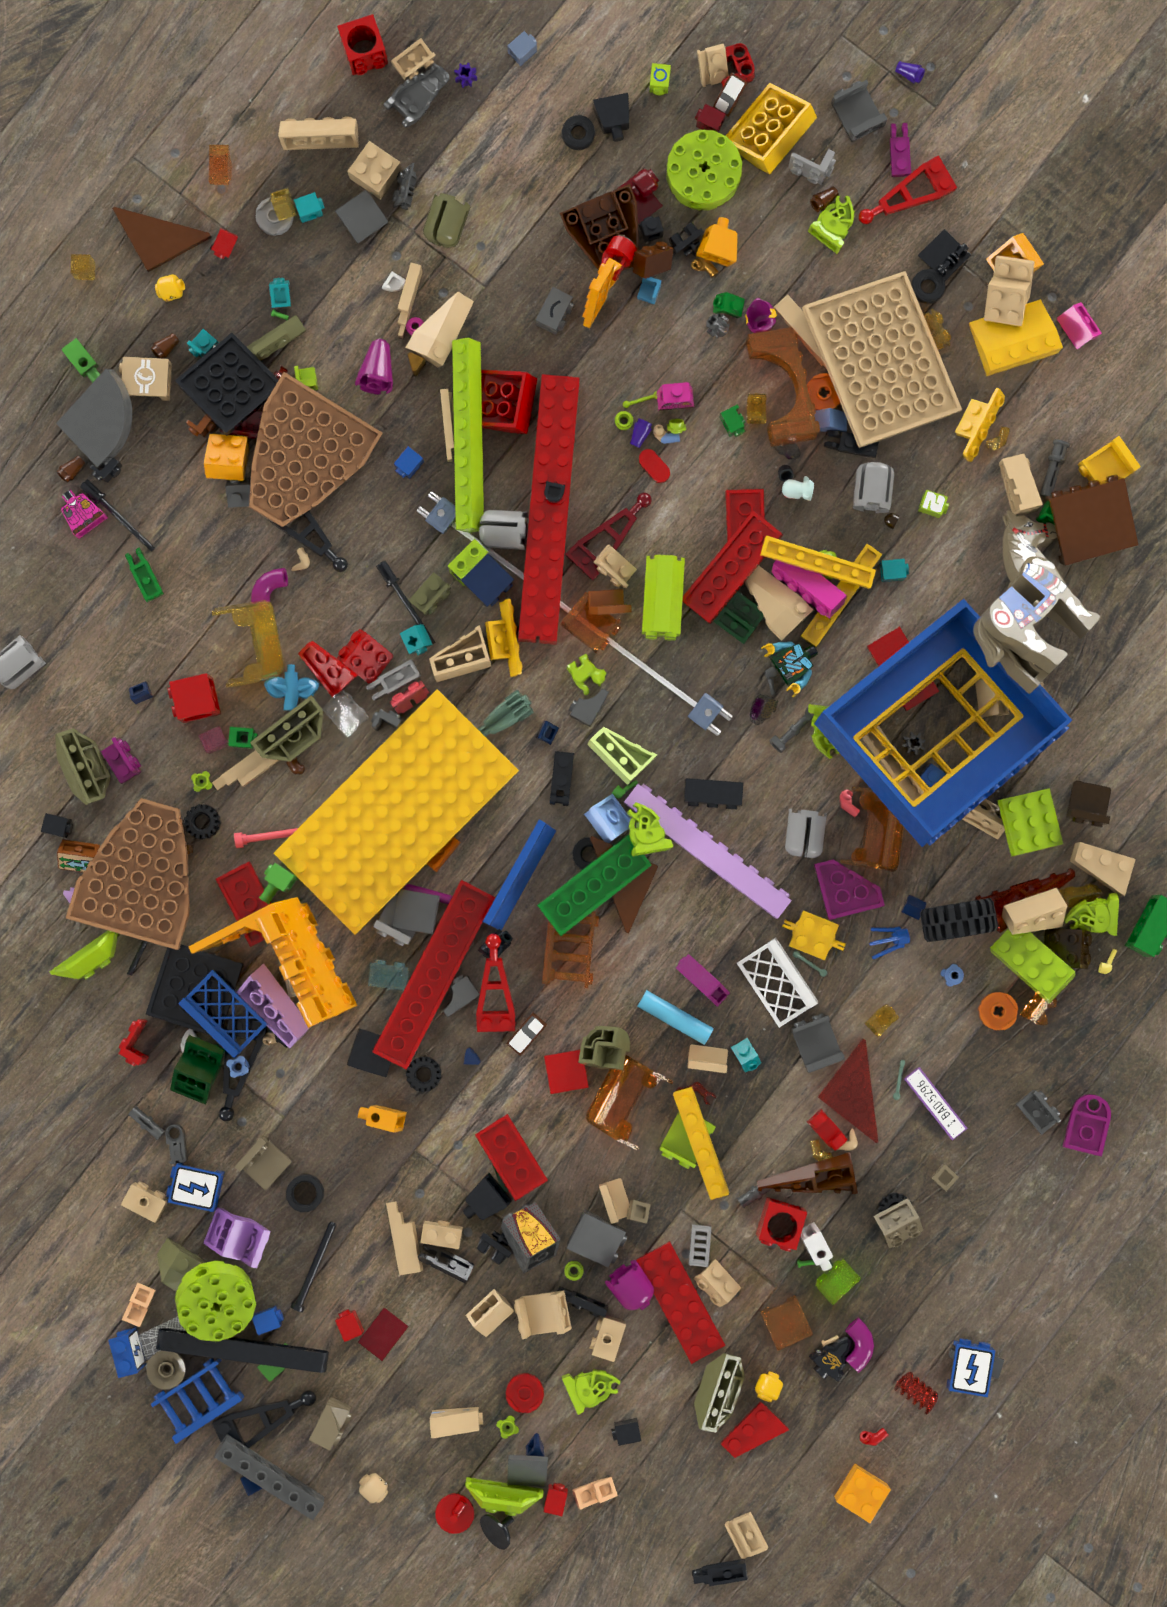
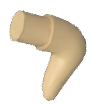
(304, 558)
(852, 1143)

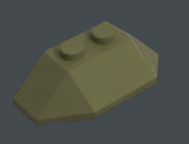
(291, 733)
(82, 765)
(175, 1262)
(719, 1392)

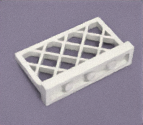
(792, 974)

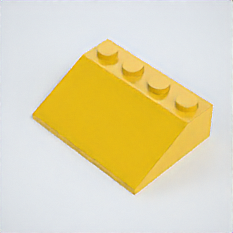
(771, 127)
(1010, 346)

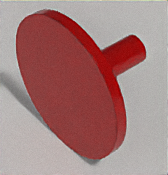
(454, 1513)

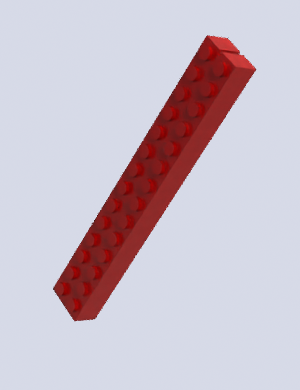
(548, 520)

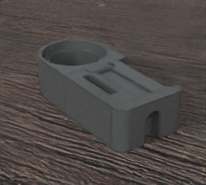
(176, 1146)

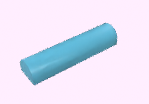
(675, 1017)

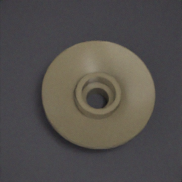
(166, 1379)

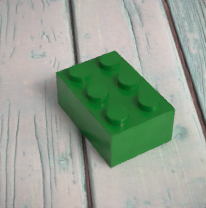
(1150, 928)

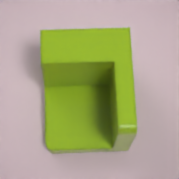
(307, 377)

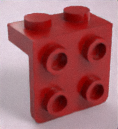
(365, 656)
(131, 1054)

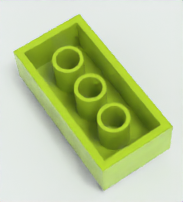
(1033, 963)

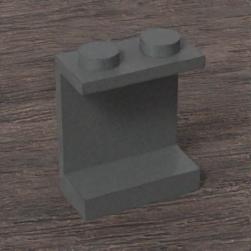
(857, 111)
(817, 1043)

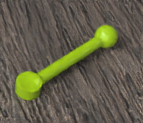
(626, 404)

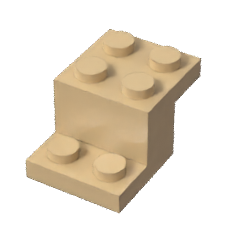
(1009, 290)

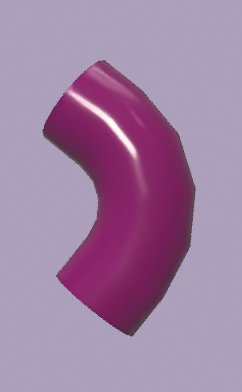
(267, 583)
(863, 1344)

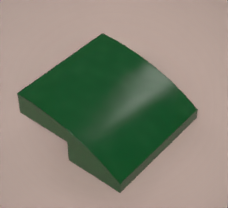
(739, 617)

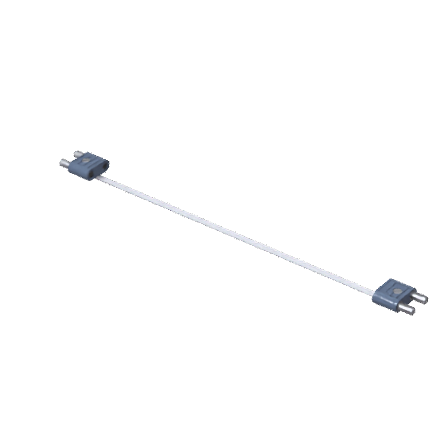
(704, 711)

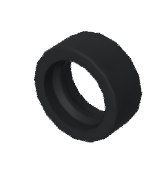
(290, 1193)

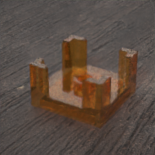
(786, 1323)

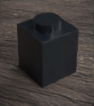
(57, 825)
(626, 1432)

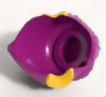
(760, 316)

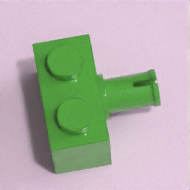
(278, 879)

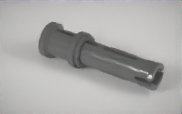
(1056, 460)

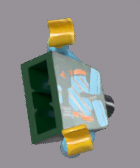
(792, 663)

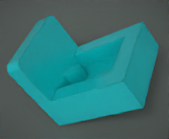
(746, 1055)

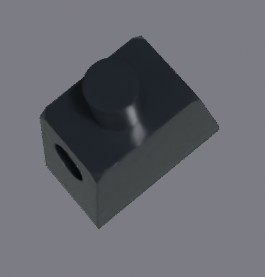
(613, 114)
(486, 1199)

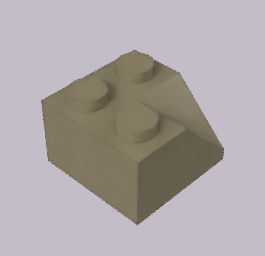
(328, 1427)

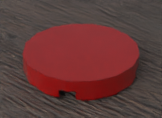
(524, 1393)

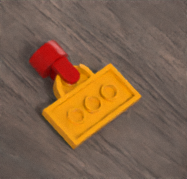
(615, 258)

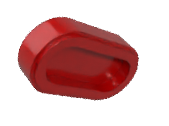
(654, 466)

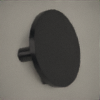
(496, 1531)

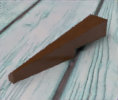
(829, 1174)

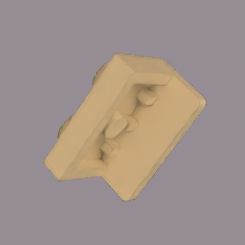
(413, 59)
(717, 1283)

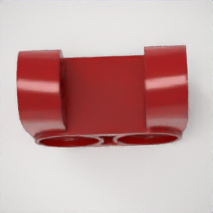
(741, 63)
(827, 1130)

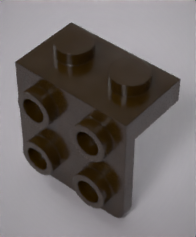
(1089, 803)
(1070, 946)

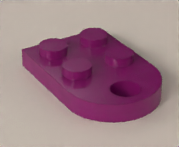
(1088, 1127)

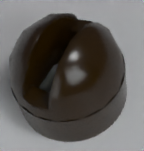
(891, 520)

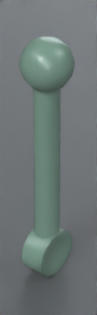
(822, 972)
(896, 1095)

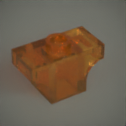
(219, 165)

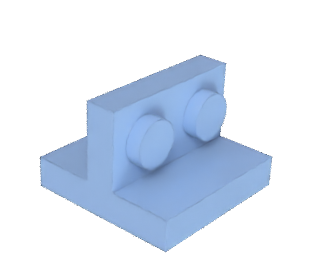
(608, 818)

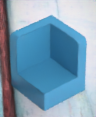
(649, 290)

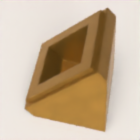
(416, 363)

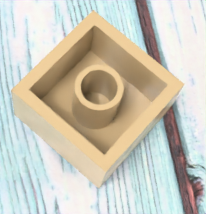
(374, 170)

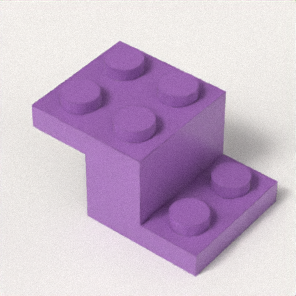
(237, 1237)

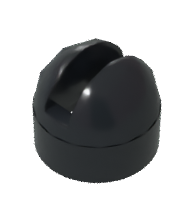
(785, 472)

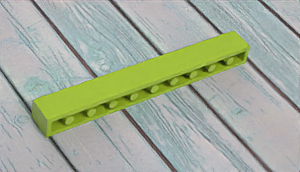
(468, 434)

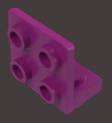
(121, 761)

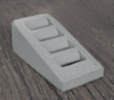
(697, 1262)

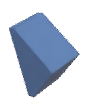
(831, 420)

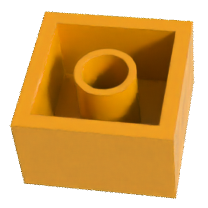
(226, 457)
(862, 1493)

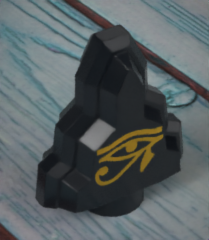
(831, 1358)

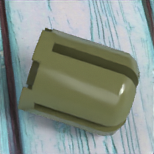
(445, 221)

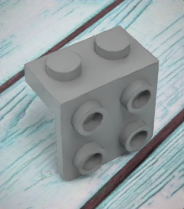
(813, 172)
(385, 924)

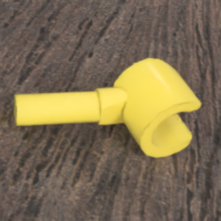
(1105, 968)

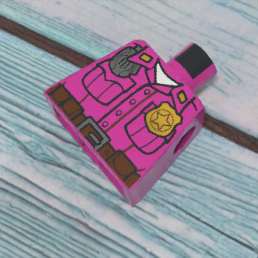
(675, 396)
(81, 513)

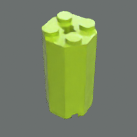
(663, 597)

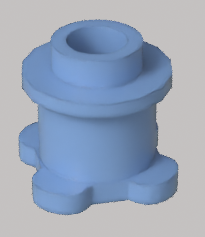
(946, 973)
(232, 1065)

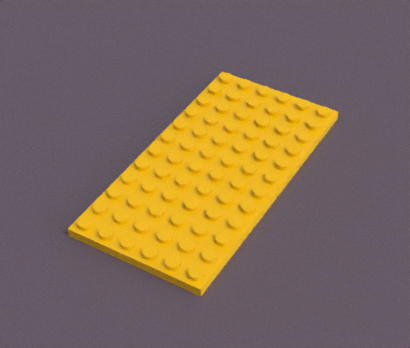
(396, 812)

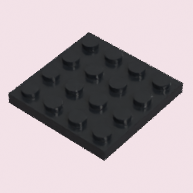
(228, 383)
(180, 975)

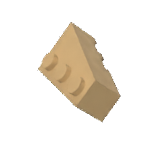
(1020, 485)
(462, 657)
(1105, 866)
(1035, 912)

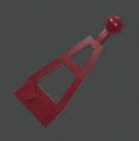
(584, 558)

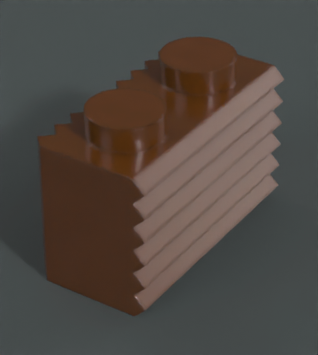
(653, 260)

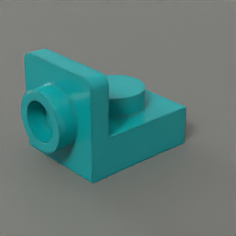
(280, 293)
(201, 344)

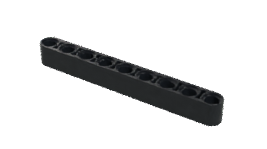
(244, 1351)

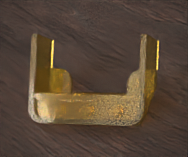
(265, 639)

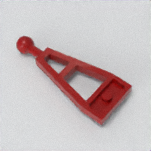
(936, 174)
(495, 1020)

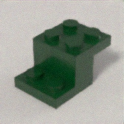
(197, 1069)

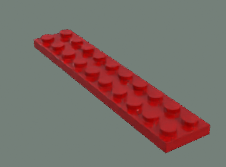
(433, 974)

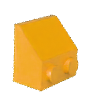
(1019, 248)

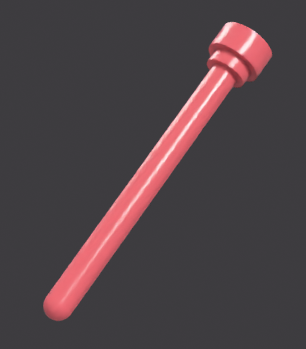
(243, 839)

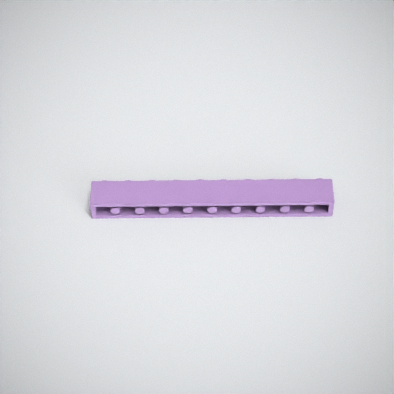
(712, 854)

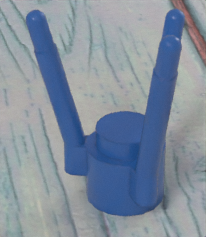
(899, 937)

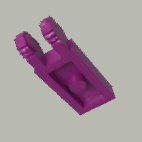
(900, 152)

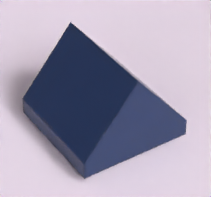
(140, 692)
(547, 732)
(913, 907)
(471, 1057)
(535, 1446)

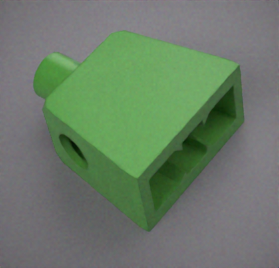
(77, 355)

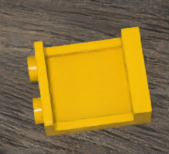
(1109, 460)

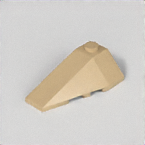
(436, 334)
(778, 603)

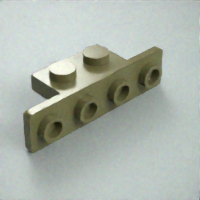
(277, 338)

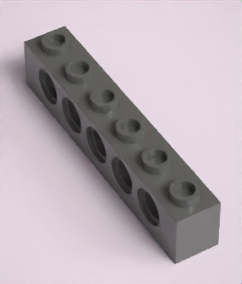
(269, 1477)

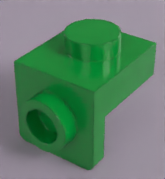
(728, 304)

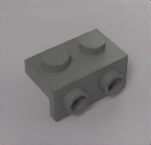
(238, 492)
(391, 718)
(1038, 1111)

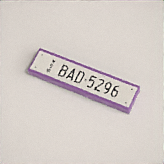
(935, 1103)

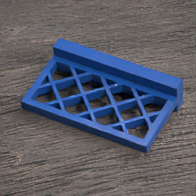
(211, 1026)

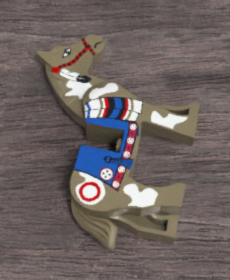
(1033, 592)

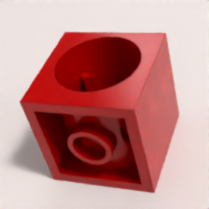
(358, 30)
(194, 698)
(771, 1209)

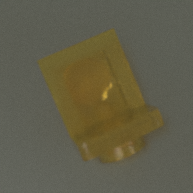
(756, 408)
(881, 1019)

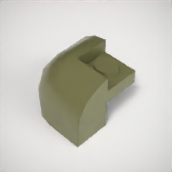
(605, 1048)

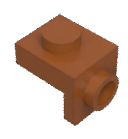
(203, 427)

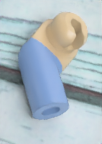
(665, 437)

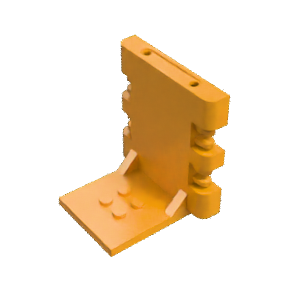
(302, 957)

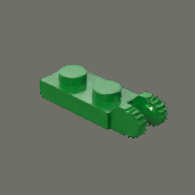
(144, 577)

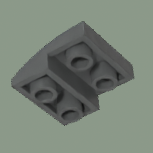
(361, 216)
(416, 911)
(527, 1470)

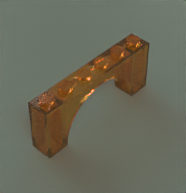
(781, 349)

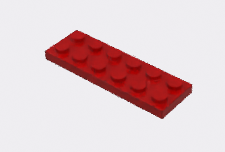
(729, 568)
(681, 1302)

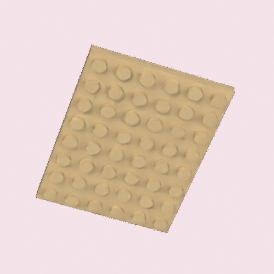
(882, 359)

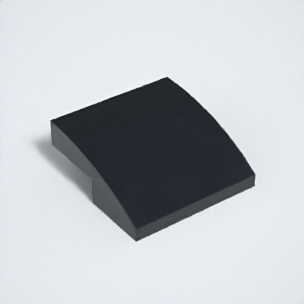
(363, 1057)

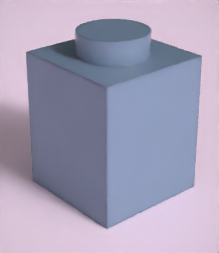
(522, 48)

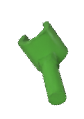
(618, 792)

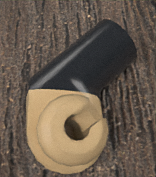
(271, 1038)

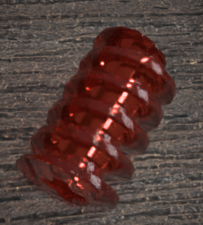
(917, 1390)

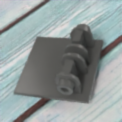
(406, 181)

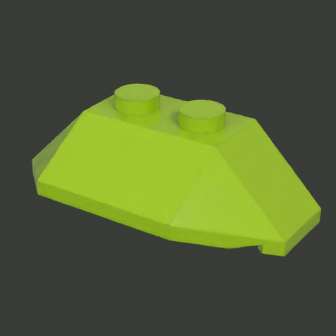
(89, 958)
(499, 1496)

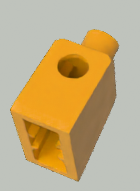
(719, 243)
(390, 1119)

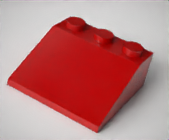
(507, 400)

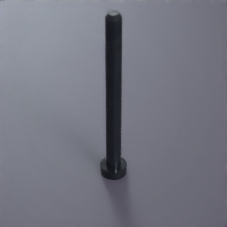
(298, 1306)

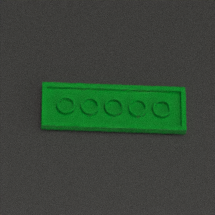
(593, 886)

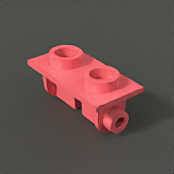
(414, 692)

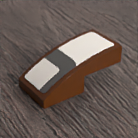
(730, 94)
(526, 1033)

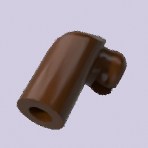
(295, 767)

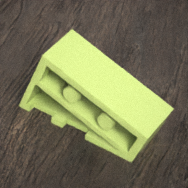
(620, 754)

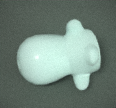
(796, 489)

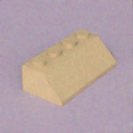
(318, 133)

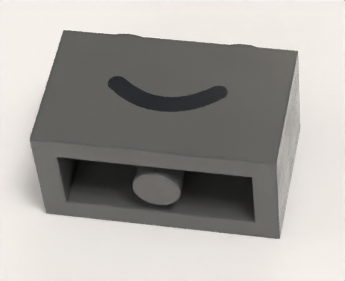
(555, 310)

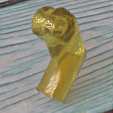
(817, 1153)

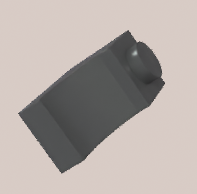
(587, 709)
(463, 993)

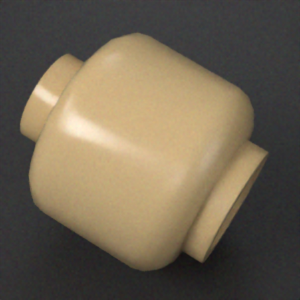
(373, 1488)

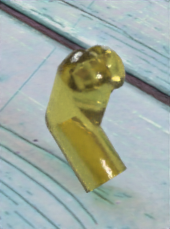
(1000, 441)

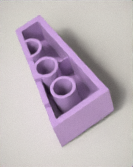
(274, 1006)

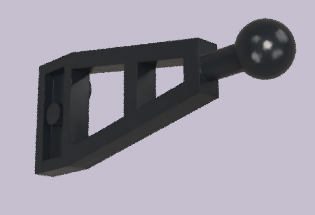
(339, 563)
(227, 1113)
(227, 1425)

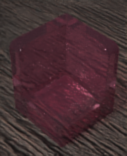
(213, 740)

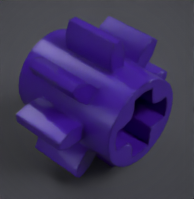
(465, 69)

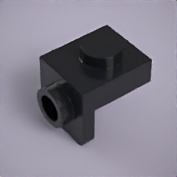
(110, 471)

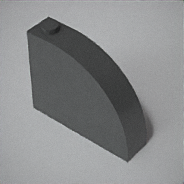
(100, 418)

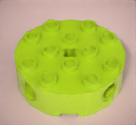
(704, 151)
(215, 1301)

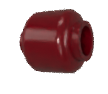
(644, 182)

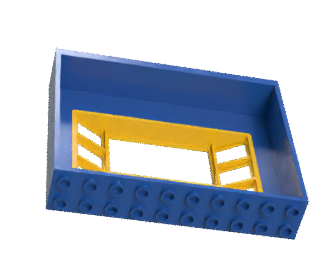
(899, 679)

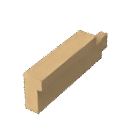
(408, 296)
(448, 420)
(245, 770)
(404, 1241)

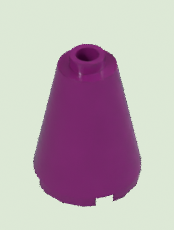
(376, 369)

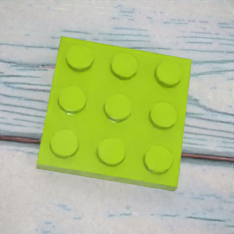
(1030, 822)

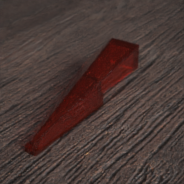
(1025, 890)

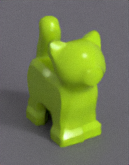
(586, 670)

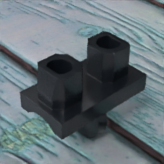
(692, 233)
(506, 940)
(501, 1252)

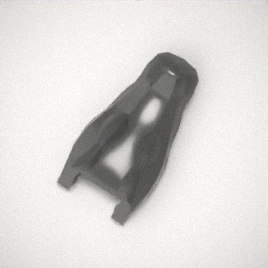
(416, 95)

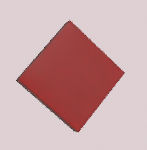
(565, 1072)

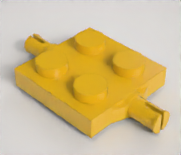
(813, 935)

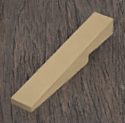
(795, 318)
(890, 764)

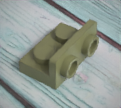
(429, 594)

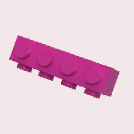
(811, 586)

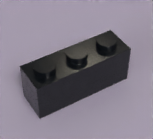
(713, 793)

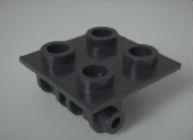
(945, 254)

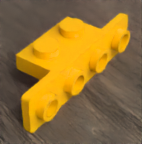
(977, 422)
(503, 640)

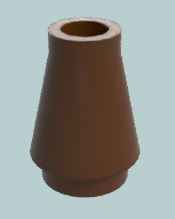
(823, 199)
(163, 347)
(70, 469)

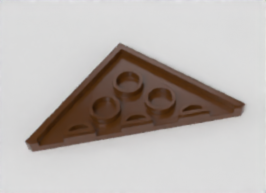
(158, 239)
(631, 896)

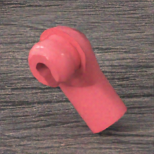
(846, 803)

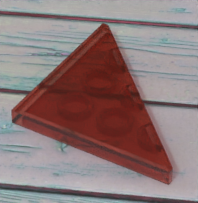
(851, 1092)

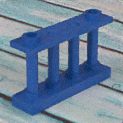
(215, 1409)

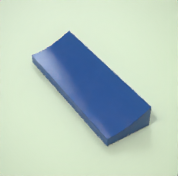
(519, 875)

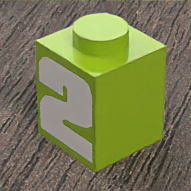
(933, 504)

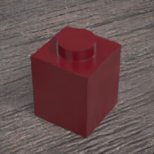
(709, 118)

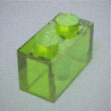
(837, 1281)

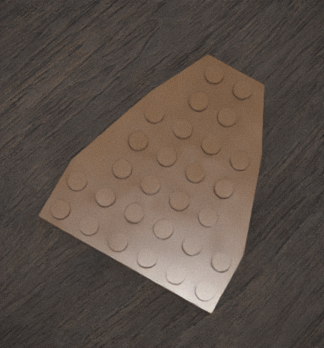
(304, 451)
(138, 878)

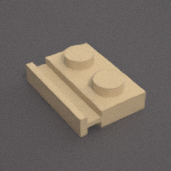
(712, 65)
(746, 1535)

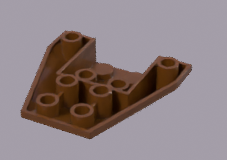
(600, 219)

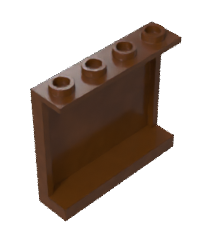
(1093, 519)

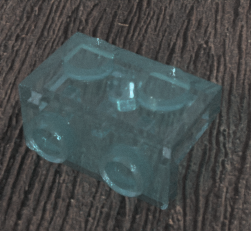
(388, 976)

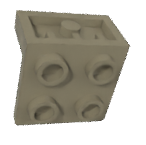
(264, 1162)
(899, 1223)

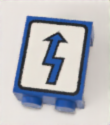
(195, 1187)
(127, 1352)
(971, 1368)

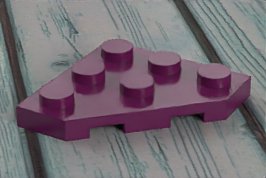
(845, 890)

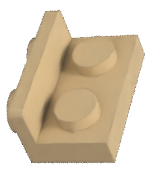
(615, 566)

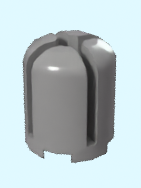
(873, 487)
(504, 529)
(18, 663)
(814, 833)

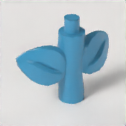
(291, 687)

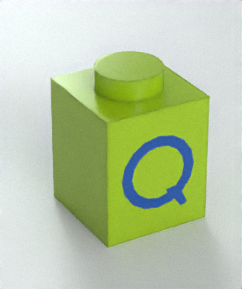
(659, 79)

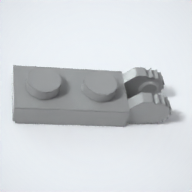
(395, 679)

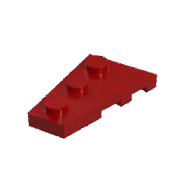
(327, 669)
(755, 1429)

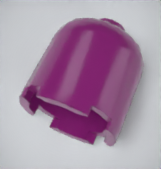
(631, 1286)

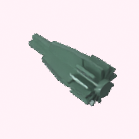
(508, 713)

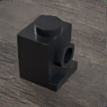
(651, 228)

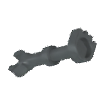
(779, 744)

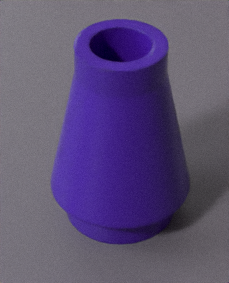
(910, 71)
(640, 432)

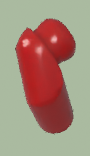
(873, 1438)

